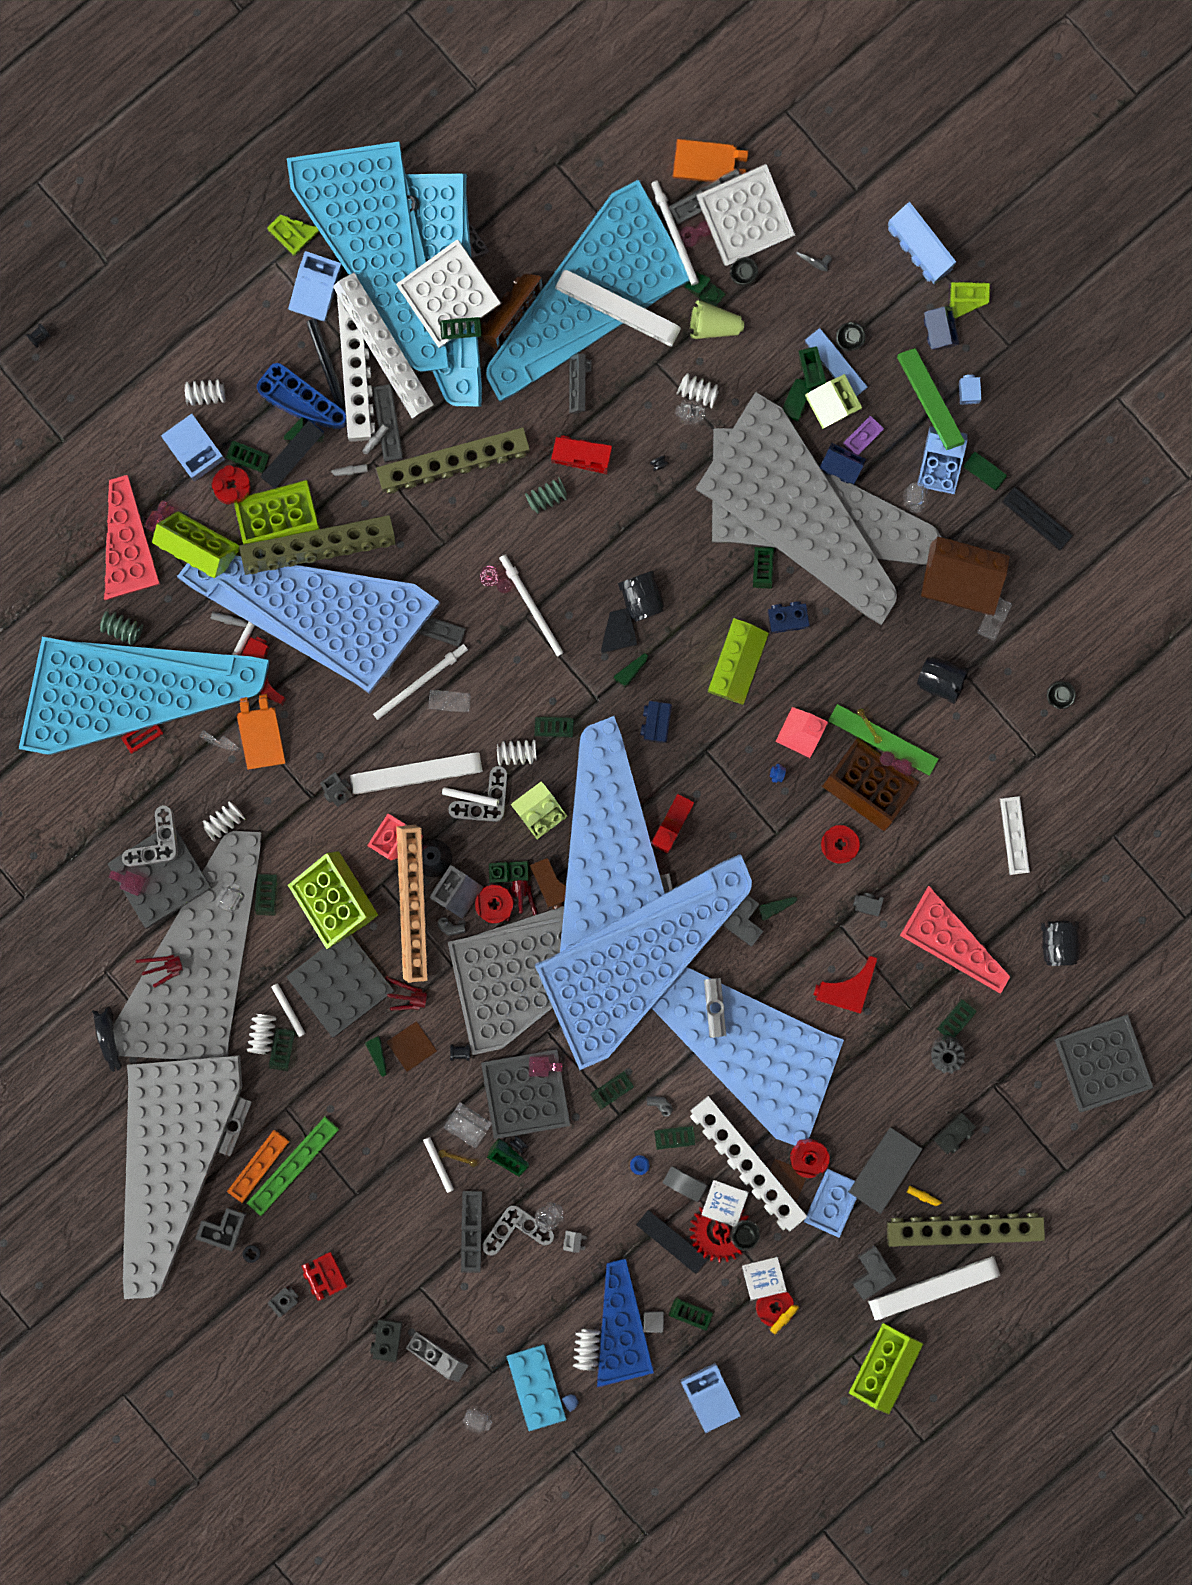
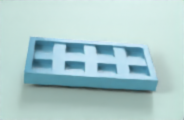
(536, 1387)

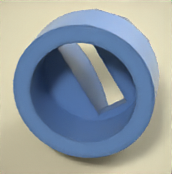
(570, 1402)

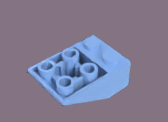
(314, 286)
(192, 447)
(941, 467)
(710, 1397)

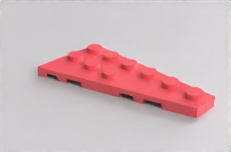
(127, 549)
(946, 937)

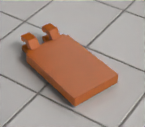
(705, 160)
(260, 734)

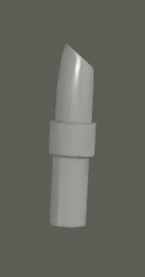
(375, 439)
(350, 470)
(228, 619)

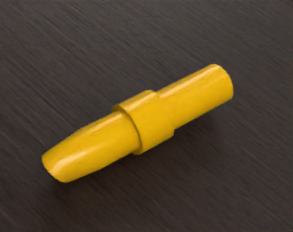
(923, 1196)
(784, 1319)

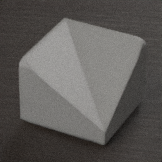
(653, 1321)

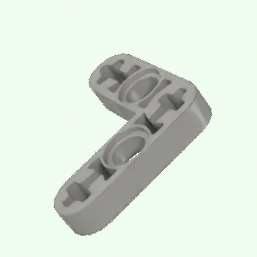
(501, 806)
(163, 844)
(519, 1223)

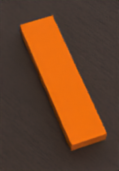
(258, 1166)

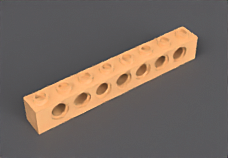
(411, 903)

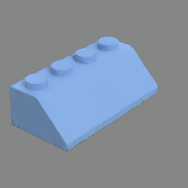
(921, 243)

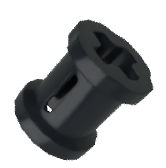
(40, 338)
(459, 1052)

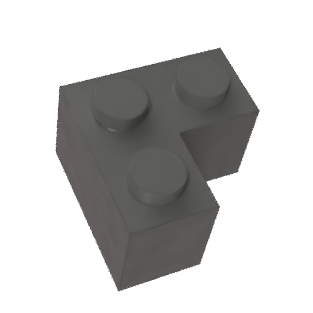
(740, 925)
(224, 1234)
(877, 1274)

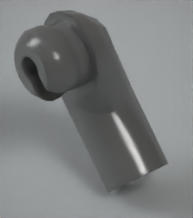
(450, 929)
(662, 1104)

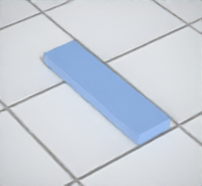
(834, 360)

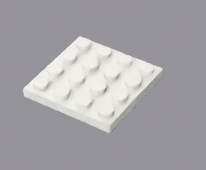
(745, 214)
(448, 289)

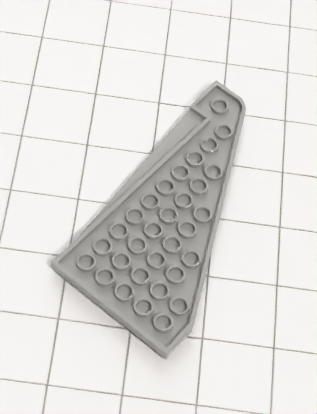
(782, 495)
(886, 529)
(500, 980)
(195, 1010)
(172, 1139)

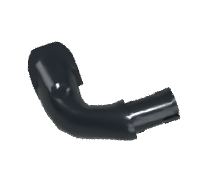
(105, 1037)

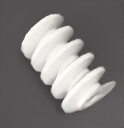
(699, 390)
(204, 392)
(516, 752)
(222, 821)
(261, 1034)
(586, 1349)

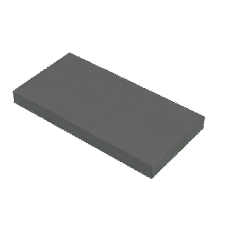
(885, 1170)

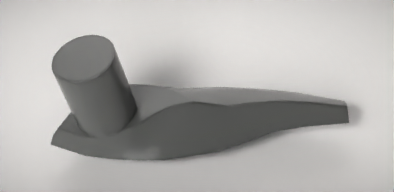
(819, 264)

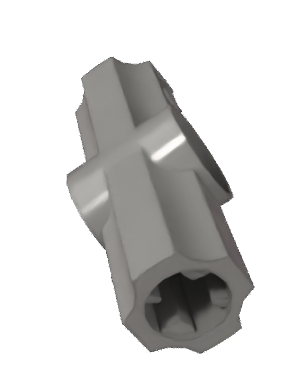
(713, 994)
(230, 1137)

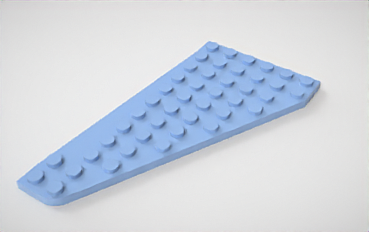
(332, 616)
(610, 847)
(622, 970)
(765, 1059)

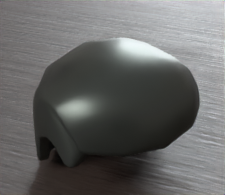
(744, 271)
(850, 336)
(1061, 694)
(745, 1235)

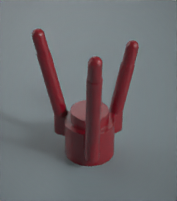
(520, 889)
(172, 965)
(418, 998)

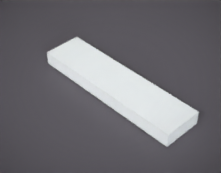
(1014, 835)

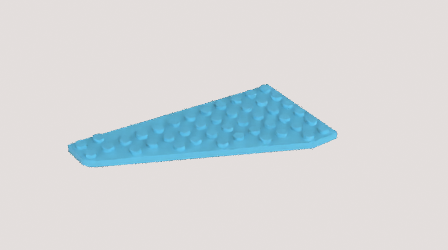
(365, 218)
(440, 222)
(619, 251)
(110, 690)

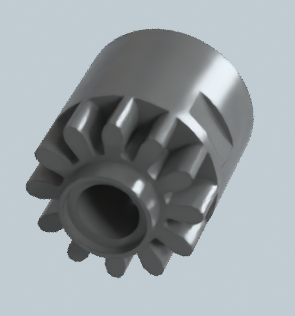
(947, 1044)

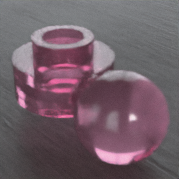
(702, 229)
(503, 585)
(903, 766)

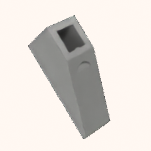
(437, 1357)

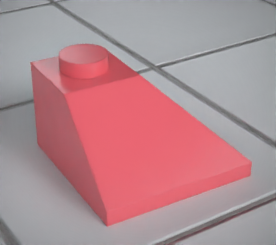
(801, 732)
(385, 838)

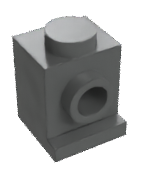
(868, 904)
(275, 1303)

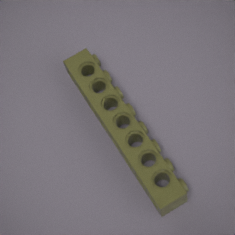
(387, 472)
(332, 541)
(1034, 1233)

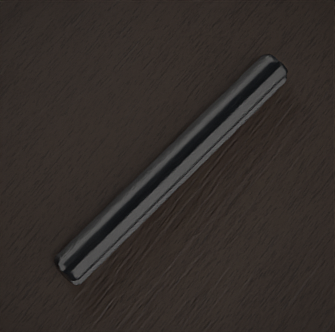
(326, 363)

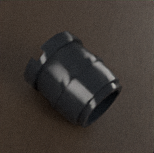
(642, 596)
(942, 678)
(1060, 943)

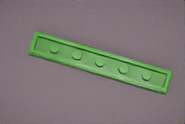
(930, 399)
(900, 748)
(293, 1166)

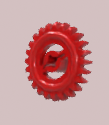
(724, 1249)

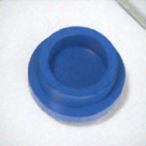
(777, 773)
(639, 1165)

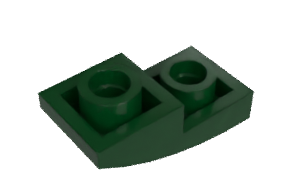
(796, 400)
(985, 471)
(509, 871)

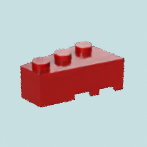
(581, 454)

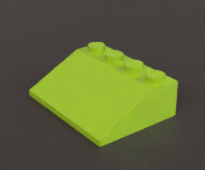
(277, 513)
(332, 899)

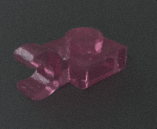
(158, 516)
(130, 882)
(540, 1066)

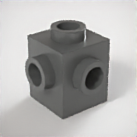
(336, 789)

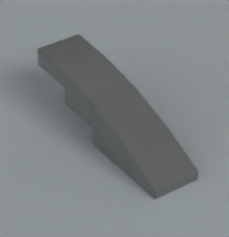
(690, 205)
(471, 1232)

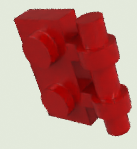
(329, 1273)

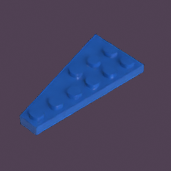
(623, 1341)

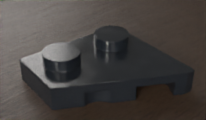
(618, 632)

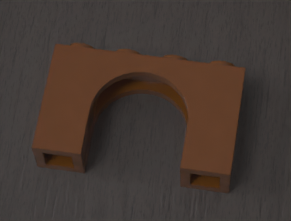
(550, 886)

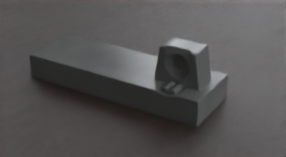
(577, 368)

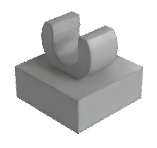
(573, 1241)

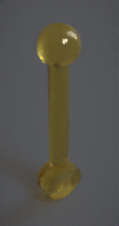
(877, 739)
(442, 1153)

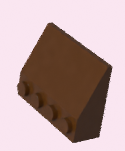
(511, 310)
(964, 575)
(869, 786)

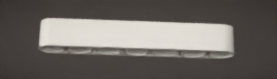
(618, 308)
(415, 773)
(934, 1288)

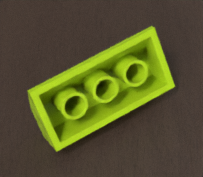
(195, 544)
(738, 661)
(885, 1368)

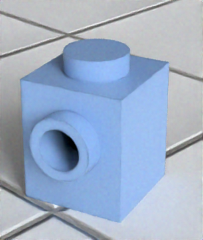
(970, 390)

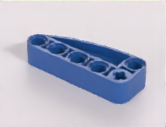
(292, 399)

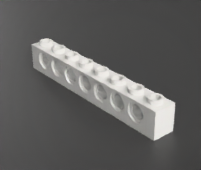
(383, 345)
(355, 431)
(795, 1214)

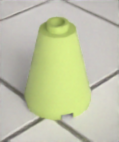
(712, 322)

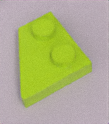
(292, 233)
(968, 296)

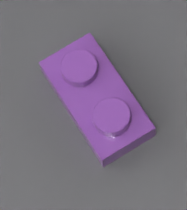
(863, 436)

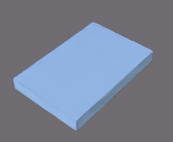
(831, 1203)

